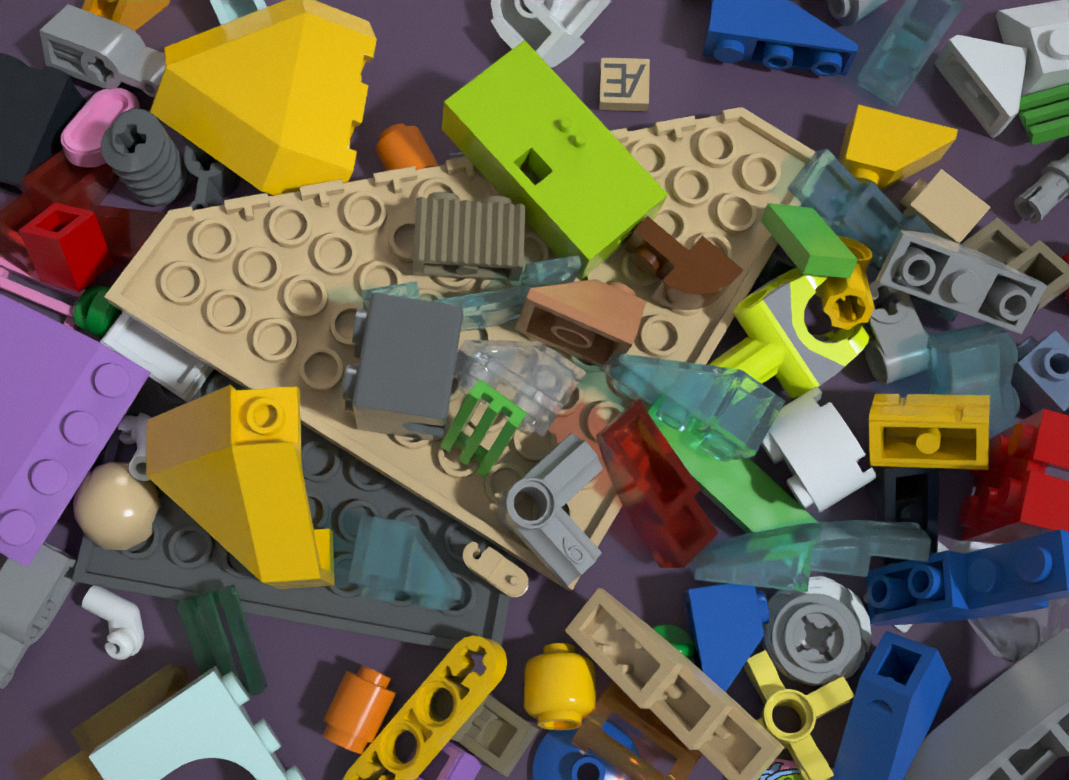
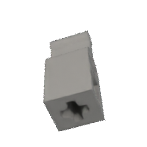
(100, 51)
(30, 602)

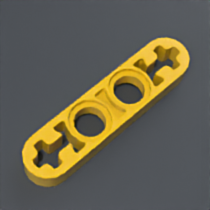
(417, 714)

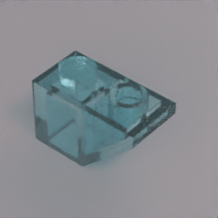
(907, 47)
(400, 560)

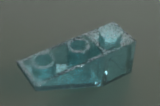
(711, 402)

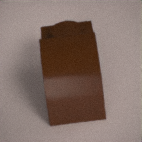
(688, 277)

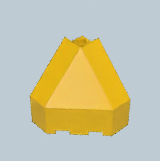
(272, 93)
(241, 478)

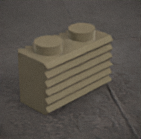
(469, 237)

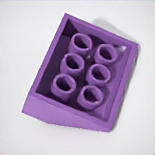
(56, 415)

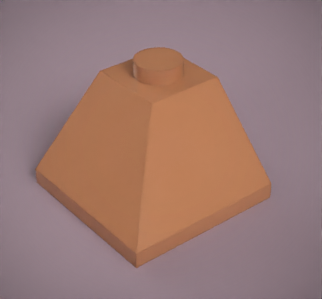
(583, 318)

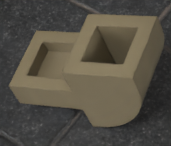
(1035, 261)

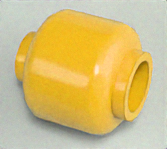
(559, 687)

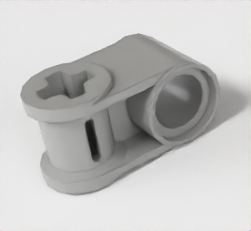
(895, 336)

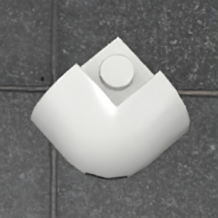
(546, 25)

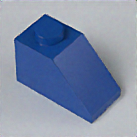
(725, 628)

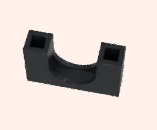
(32, 117)

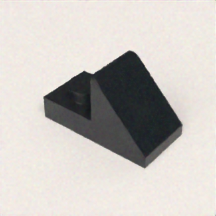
(907, 496)

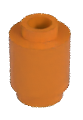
(404, 147)
(358, 709)

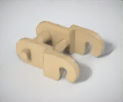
(496, 570)

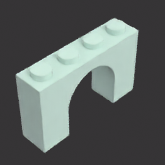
(191, 725)

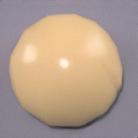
(115, 507)

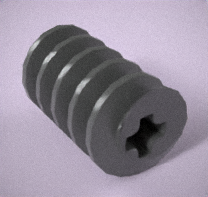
(145, 158)

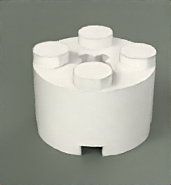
(816, 451)

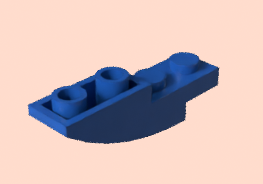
(972, 584)

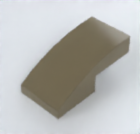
(491, 732)

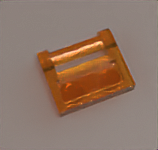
(641, 724)

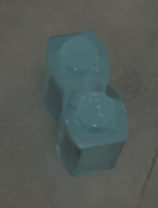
(976, 363)

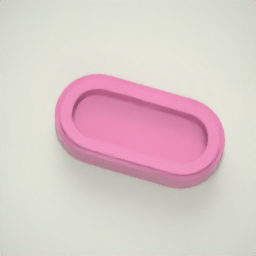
(85, 132)

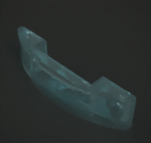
(495, 306)

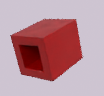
(66, 246)

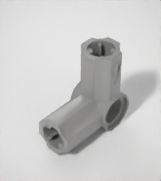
(553, 534)

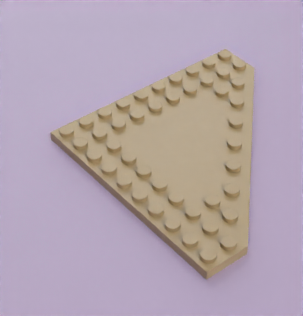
(278, 280)

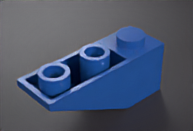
(775, 36)
(892, 710)

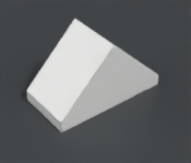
(986, 78)

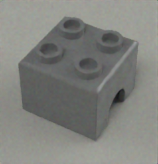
(403, 366)

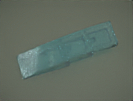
(857, 212)
(788, 554)

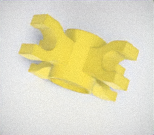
(773, 694)

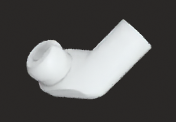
(135, 431)
(123, 619)

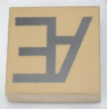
(624, 84)

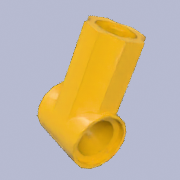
(849, 299)

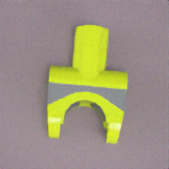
(780, 341)

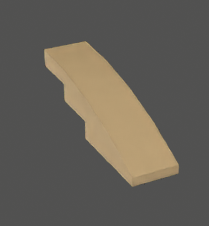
(673, 688)

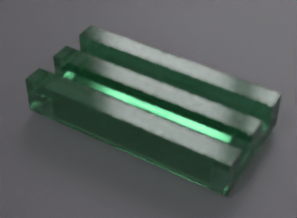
(200, 642)

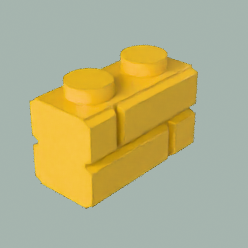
(930, 431)

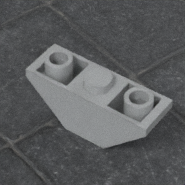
(961, 279)

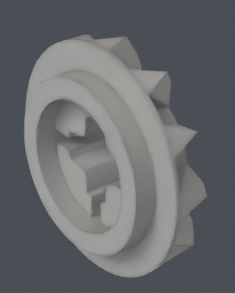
(841, 645)

